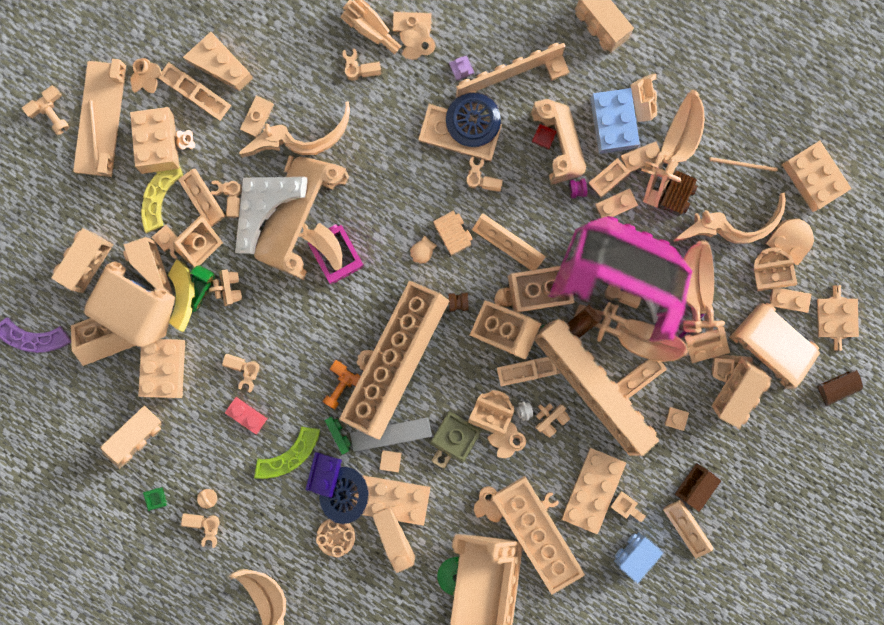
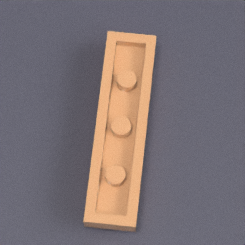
(508, 242)

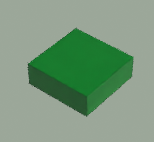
(155, 499)

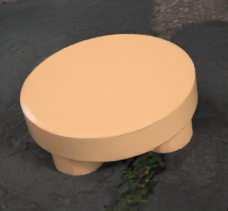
(335, 538)

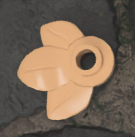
(414, 39)
(145, 78)
(505, 443)
(487, 506)

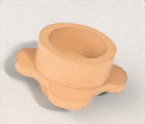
(181, 142)

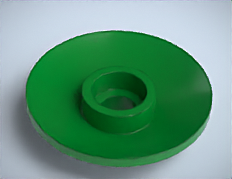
(445, 575)

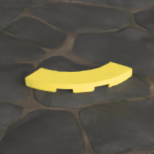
(154, 197)
(184, 292)

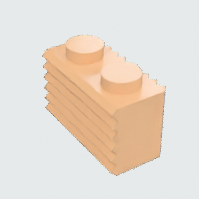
(452, 233)

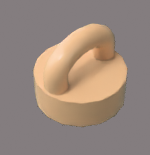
(503, 297)
(207, 498)

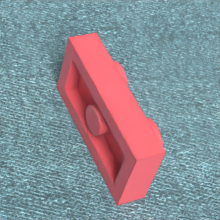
(246, 415)

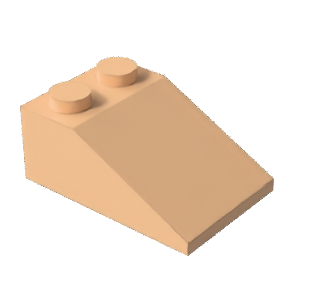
(147, 261)

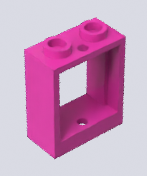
(345, 271)

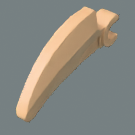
(325, 242)

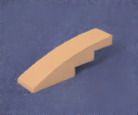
(194, 91)
(526, 371)

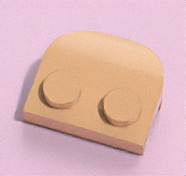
(793, 237)
(774, 269)
(492, 412)

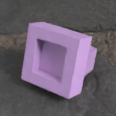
(461, 68)

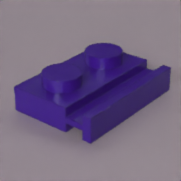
(323, 474)

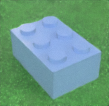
(614, 121)

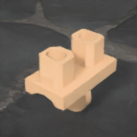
(226, 279)
(559, 414)

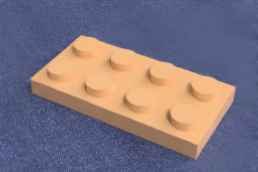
(435, 133)
(593, 491)
(405, 499)

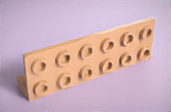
(551, 58)
(105, 88)

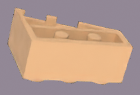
(218, 62)
(131, 437)

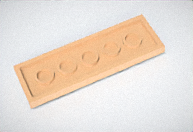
(538, 535)

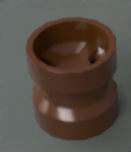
(458, 302)

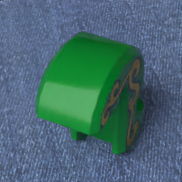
(202, 282)

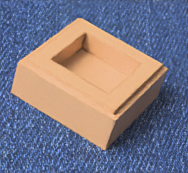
(390, 461)

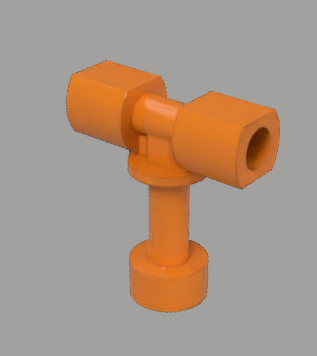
(346, 379)

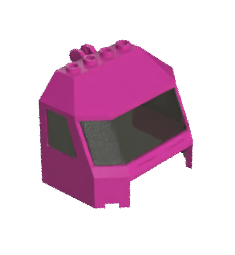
(630, 262)

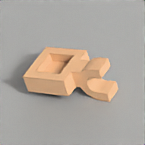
(625, 506)

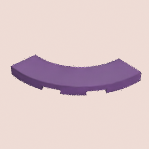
(30, 341)

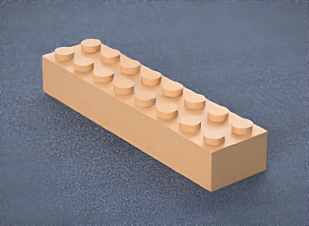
(394, 360)
(595, 388)

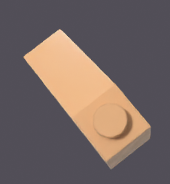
(394, 540)

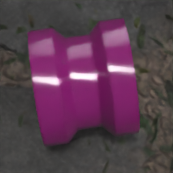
(578, 188)

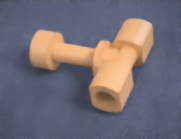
(45, 105)

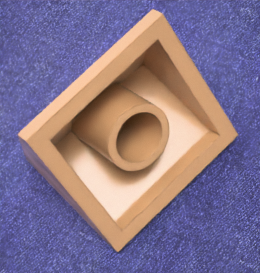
(197, 242)

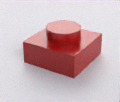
(544, 136)

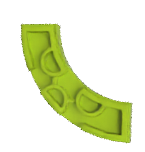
(290, 459)

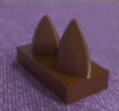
(584, 321)

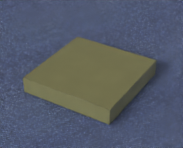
(455, 437)

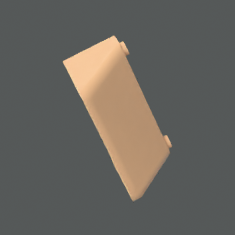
(285, 224)
(485, 580)

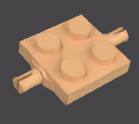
(837, 317)

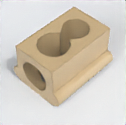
(442, 465)

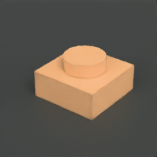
(676, 418)

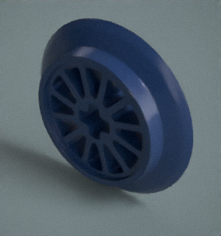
(466, 138)
(339, 515)

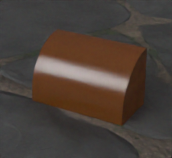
(840, 387)
(698, 487)

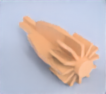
(368, 23)

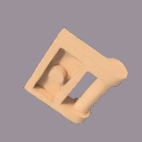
(707, 344)

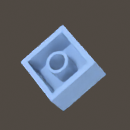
(637, 556)

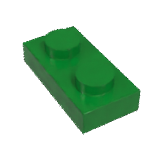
(342, 441)

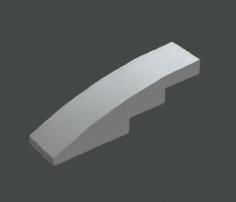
(393, 434)

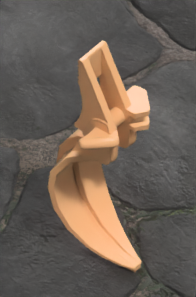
(277, 135)
(678, 146)
(716, 222)
(700, 289)
(635, 336)
(265, 594)

